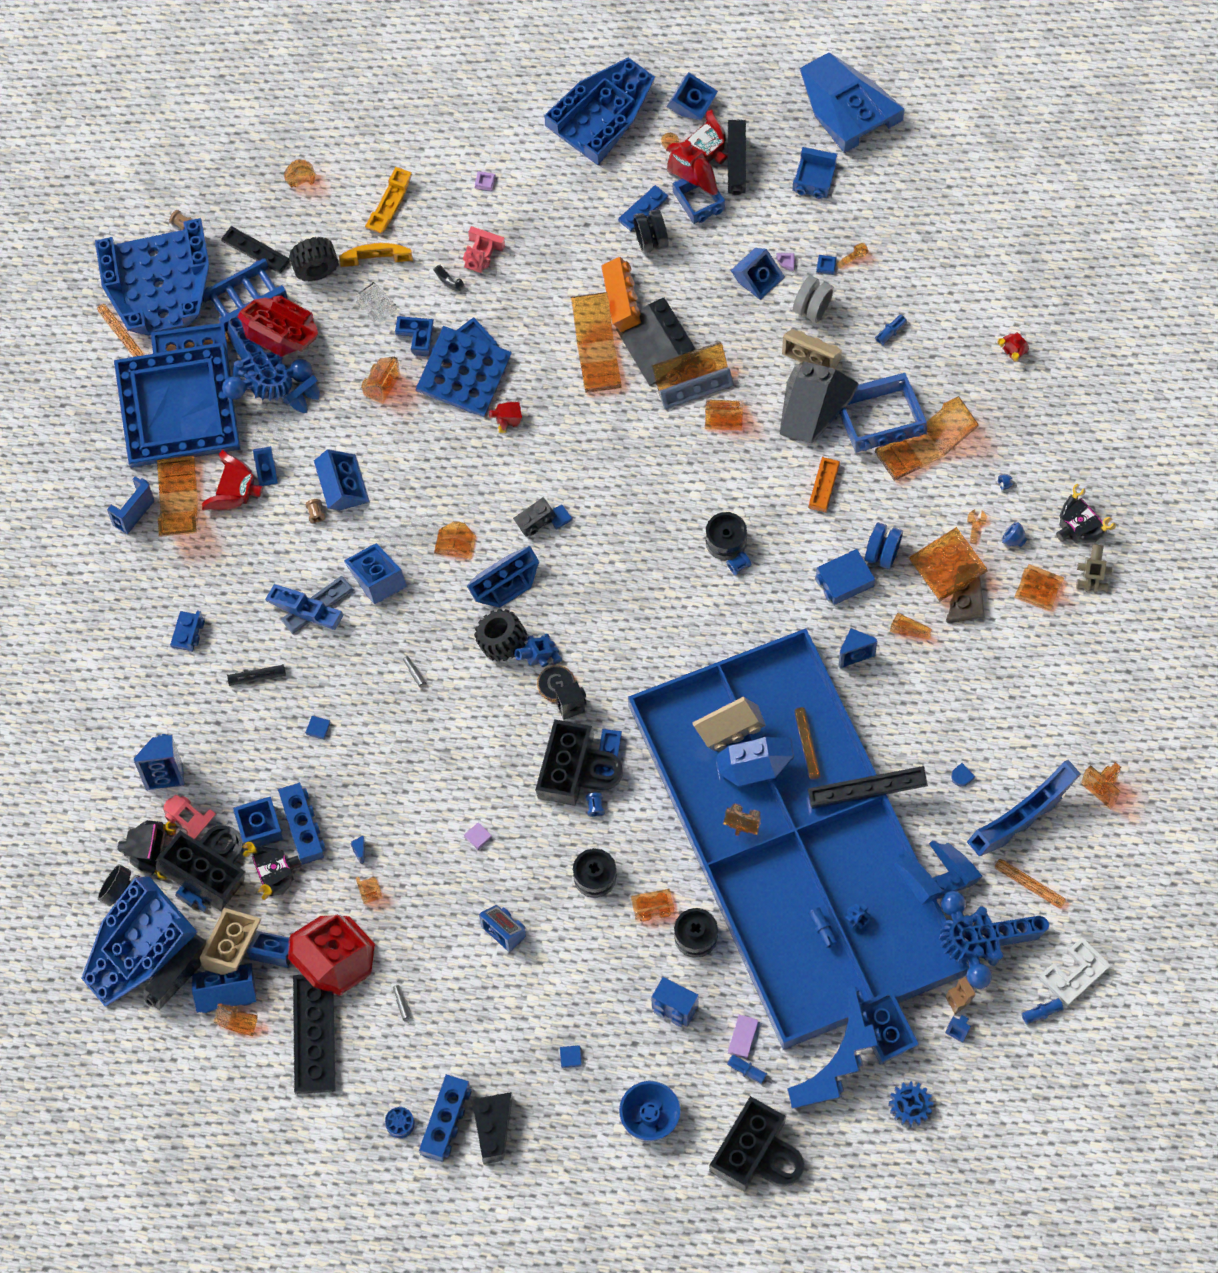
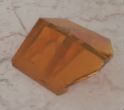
(455, 540)

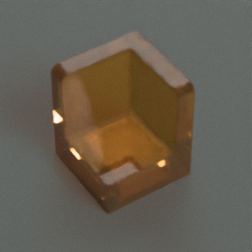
(369, 889)

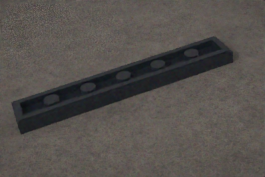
(868, 787)

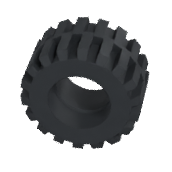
(313, 259)
(495, 625)

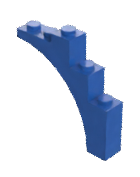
(1019, 818)
(858, 1036)

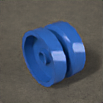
(883, 545)

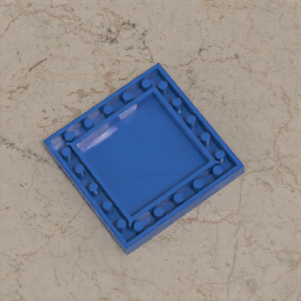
(176, 404)

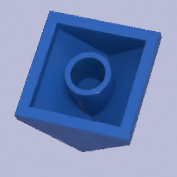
(857, 648)
(269, 949)

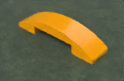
(390, 201)
(375, 250)

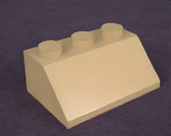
(809, 349)
(730, 724)
(229, 941)

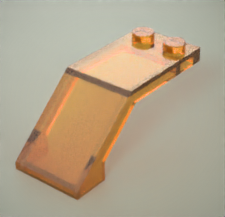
(595, 342)
(944, 432)
(177, 496)

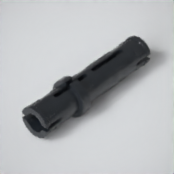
(233, 678)

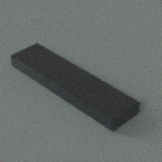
(255, 249)

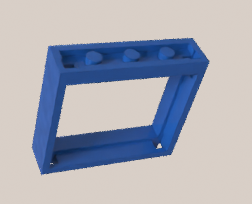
(876, 389)

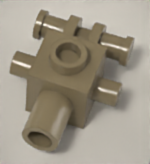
(1094, 568)

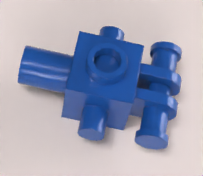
(538, 651)

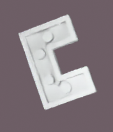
(1091, 968)

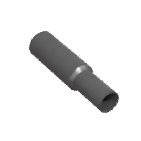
(414, 671)
(401, 1002)

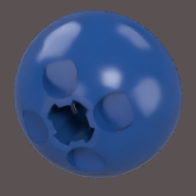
(642, 1102)

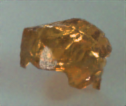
(299, 172)

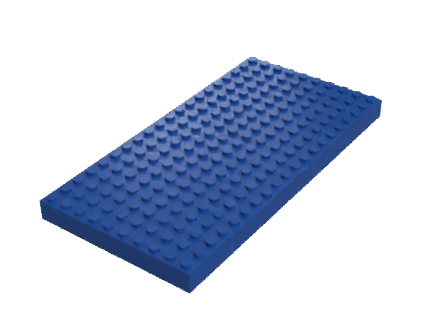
(800, 853)

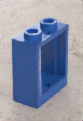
(683, 186)

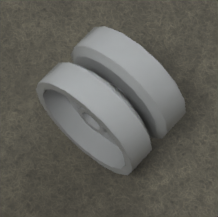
(813, 298)

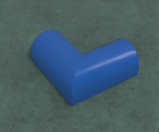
(419, 329)

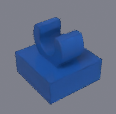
(958, 1028)

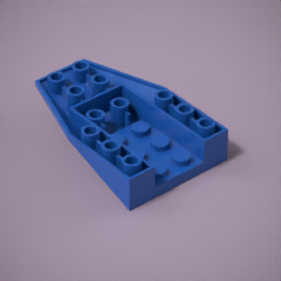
(847, 101)
(600, 108)
(135, 941)

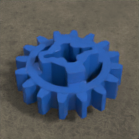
(903, 1100)

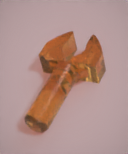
(860, 251)
(975, 525)

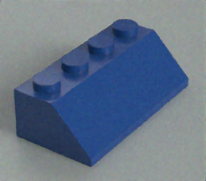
(160, 763)

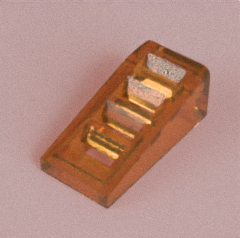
(909, 627)

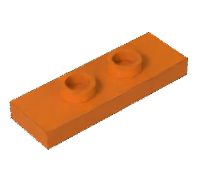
(824, 484)

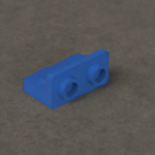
(187, 630)

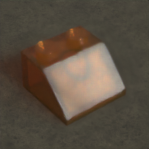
(381, 379)

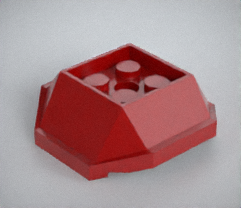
(278, 325)
(333, 968)

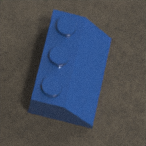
(341, 480)
(226, 989)

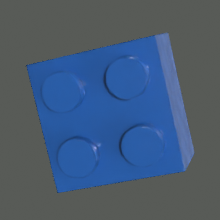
(258, 822)
(674, 1002)

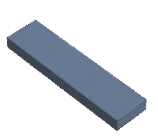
(696, 388)
(329, 596)

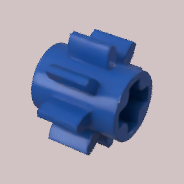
(858, 916)

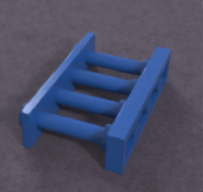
(243, 276)

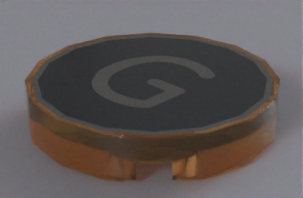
(553, 678)

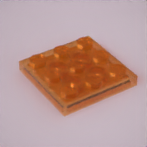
(948, 564)

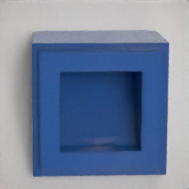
(358, 848)

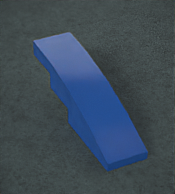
(304, 607)

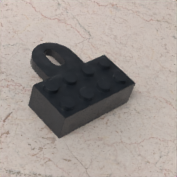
(571, 764)
(203, 867)
(754, 1147)

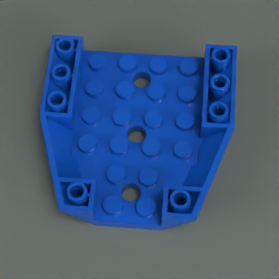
(131, 273)

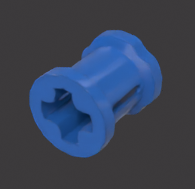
(738, 563)
(595, 804)

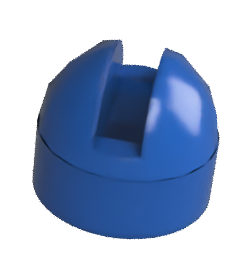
(1006, 481)

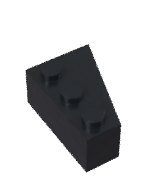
(492, 1124)

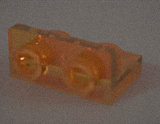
(652, 904)

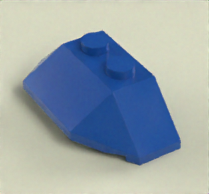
(505, 578)
(755, 760)

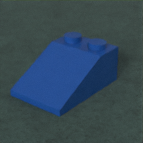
(376, 573)
(894, 1029)

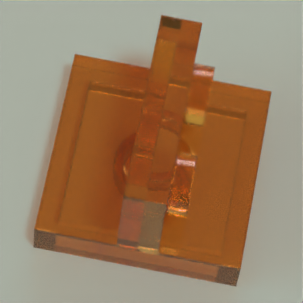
(723, 414)
(1039, 587)
(1102, 783)

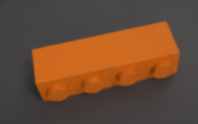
(621, 294)

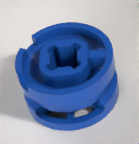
(399, 1122)

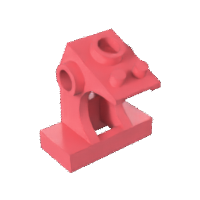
(484, 242)
(197, 823)

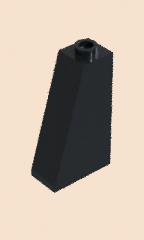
(736, 156)
(174, 973)

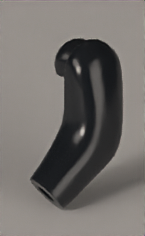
(447, 280)

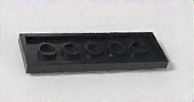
(313, 1038)

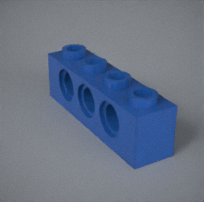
(289, 797)
(450, 1087)

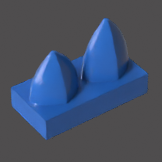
(297, 400)

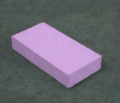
(743, 1036)

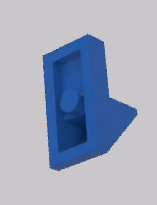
(265, 466)

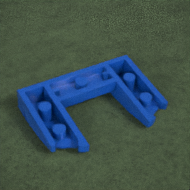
(926, 888)

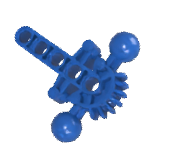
(262, 370)
(977, 946)

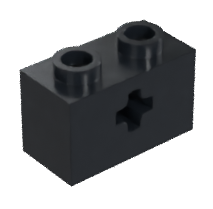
(570, 700)

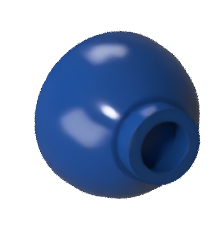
(1014, 535)

